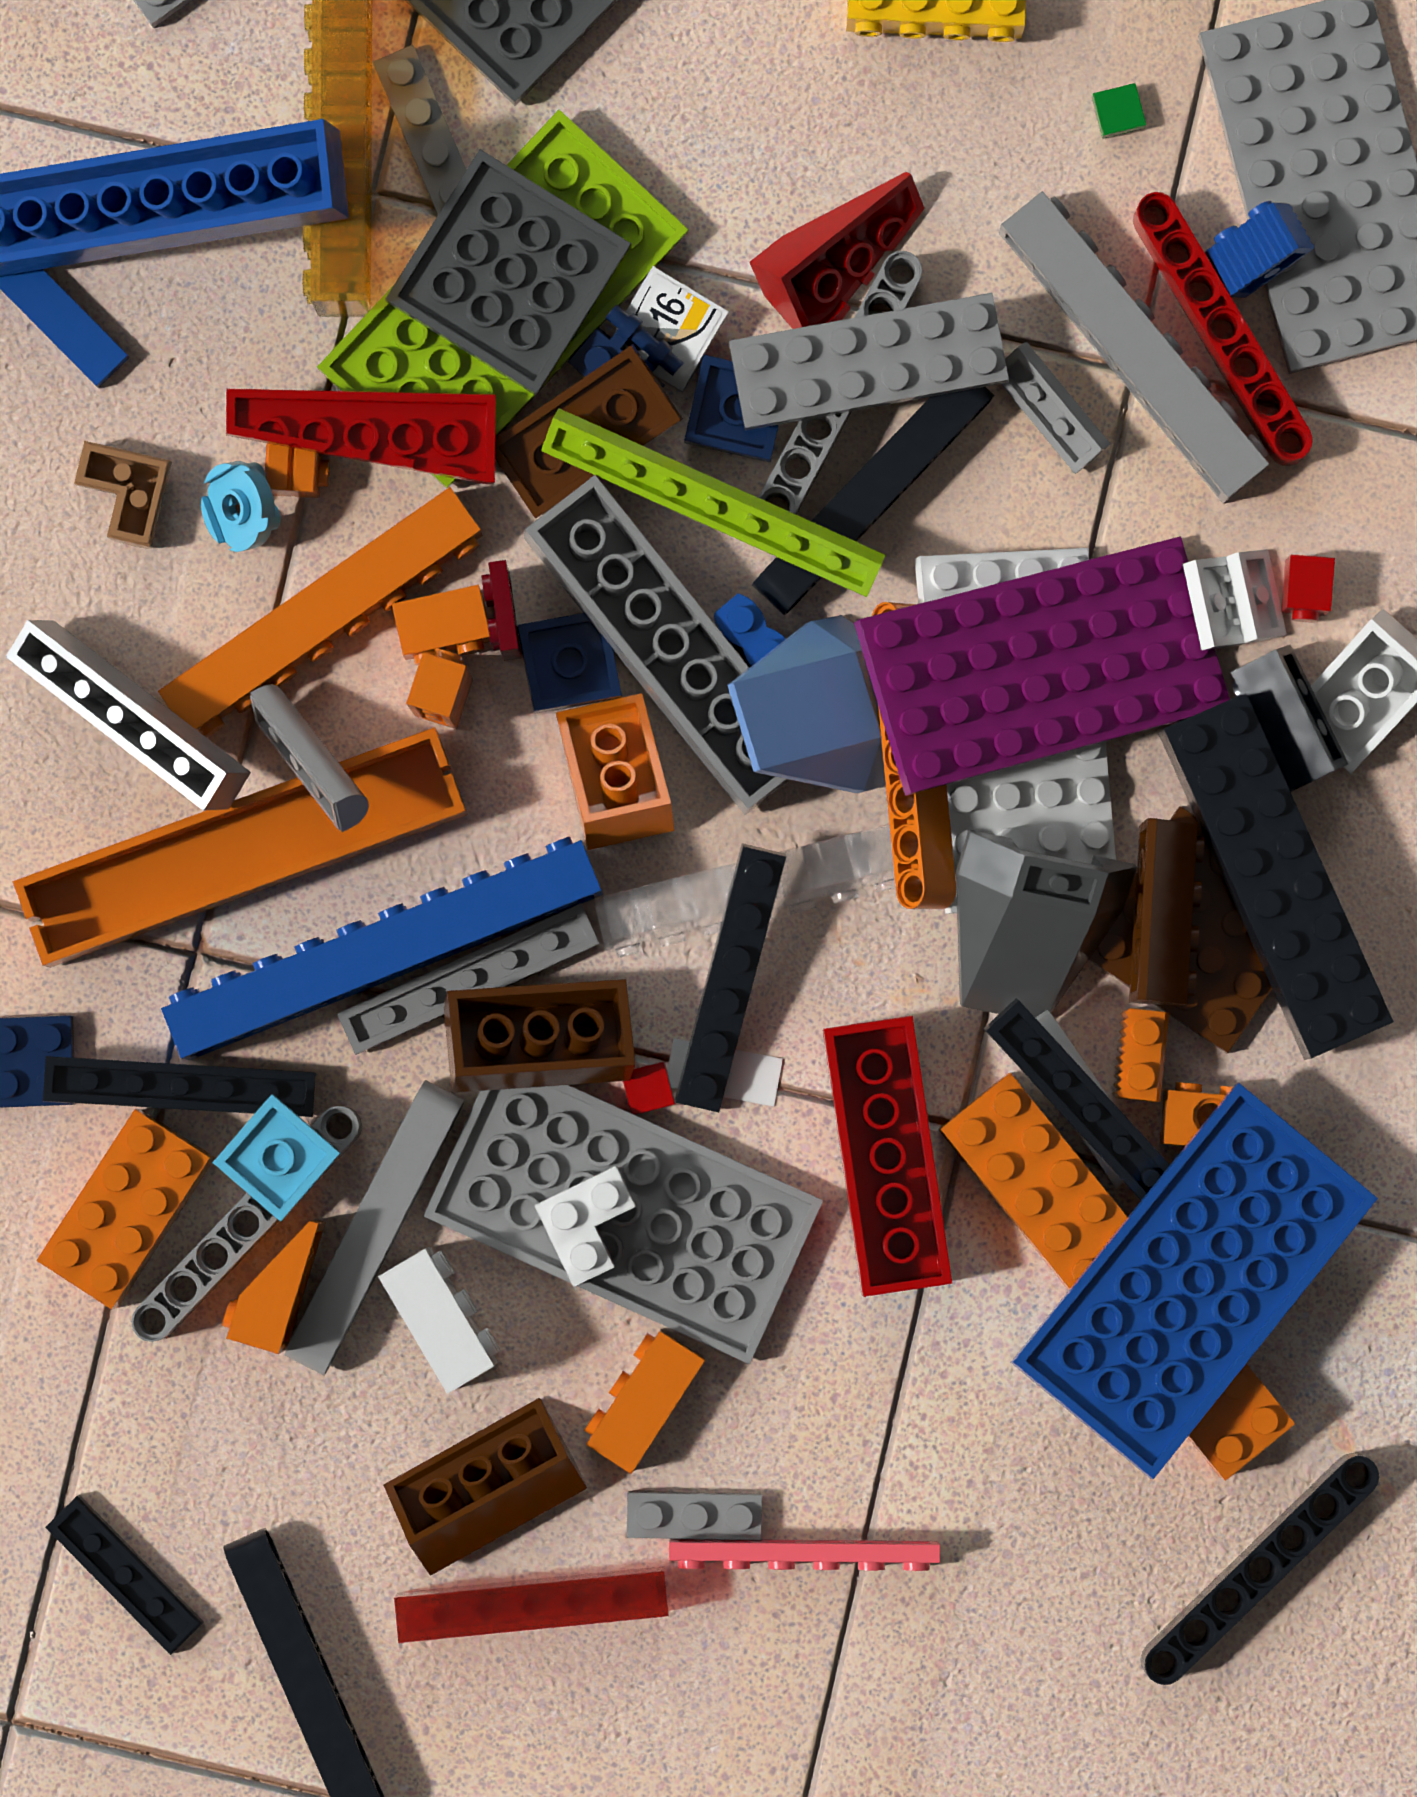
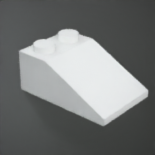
(1369, 687)

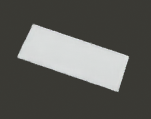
(750, 1079)

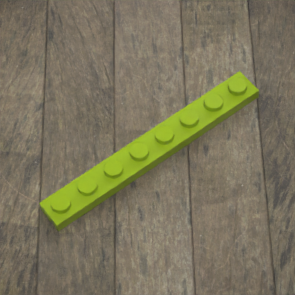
(712, 502)

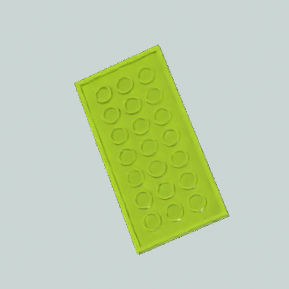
(401, 355)

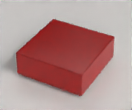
(649, 1089)

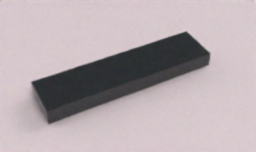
(124, 1574)

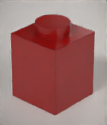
(1308, 587)

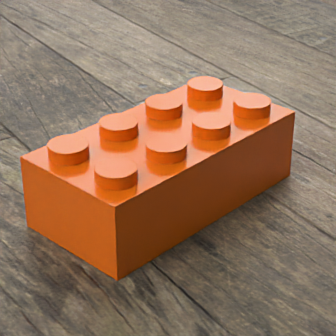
(125, 1209)

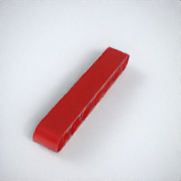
(1222, 307)

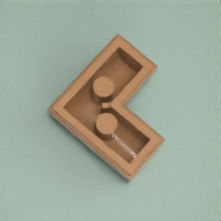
(139, 489)

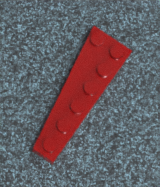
(395, 429)

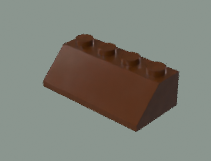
(1164, 913)
(484, 1487)

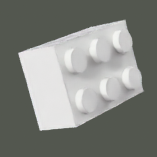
(440, 1318)

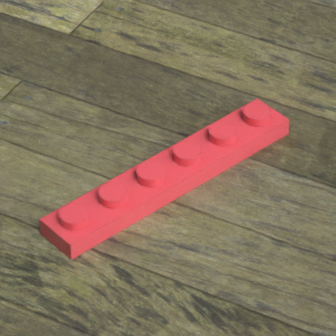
(823, 1553)

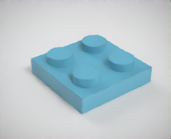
(276, 1157)

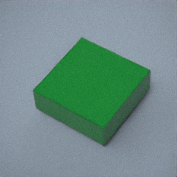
(1118, 110)

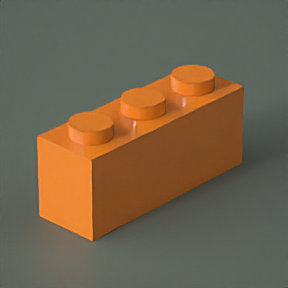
(440, 688)
(643, 1400)

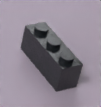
(1290, 717)

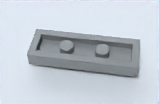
(1052, 409)
(694, 1515)

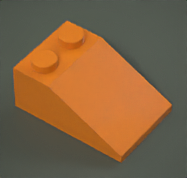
(615, 771)
(271, 1302)

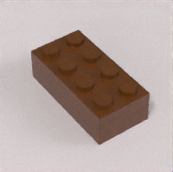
(539, 1035)

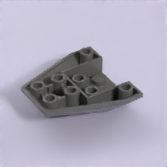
(1030, 921)

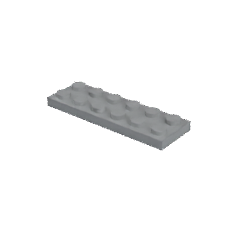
(868, 361)

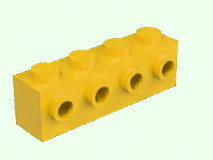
(950, 18)

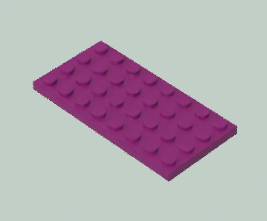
(1039, 665)

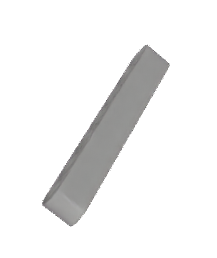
(814, 451)
(374, 1227)
(235, 1243)

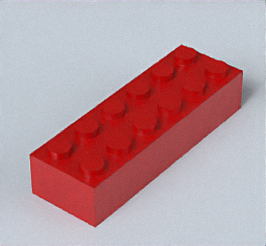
(887, 1156)

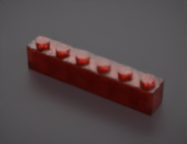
(531, 1604)

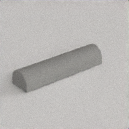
(308, 757)

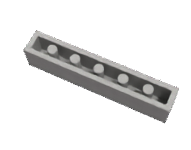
(128, 714)

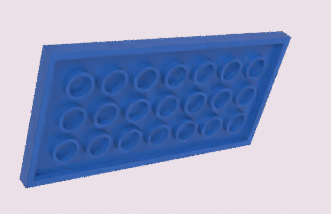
(1194, 1281)

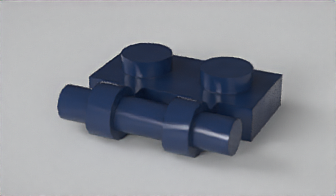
(601, 347)

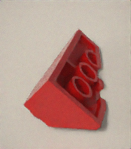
(825, 261)

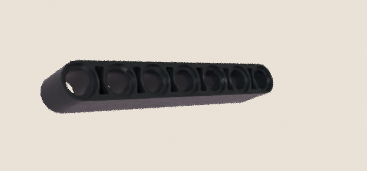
(879, 485)
(1281, 1562)
(301, 1667)

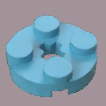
(258, 514)

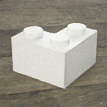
(573, 1219)

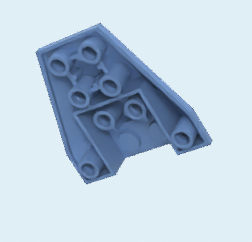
(813, 710)

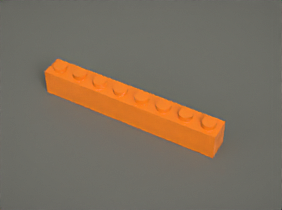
(323, 612)

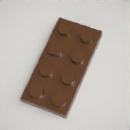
(615, 396)

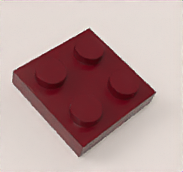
(499, 593)

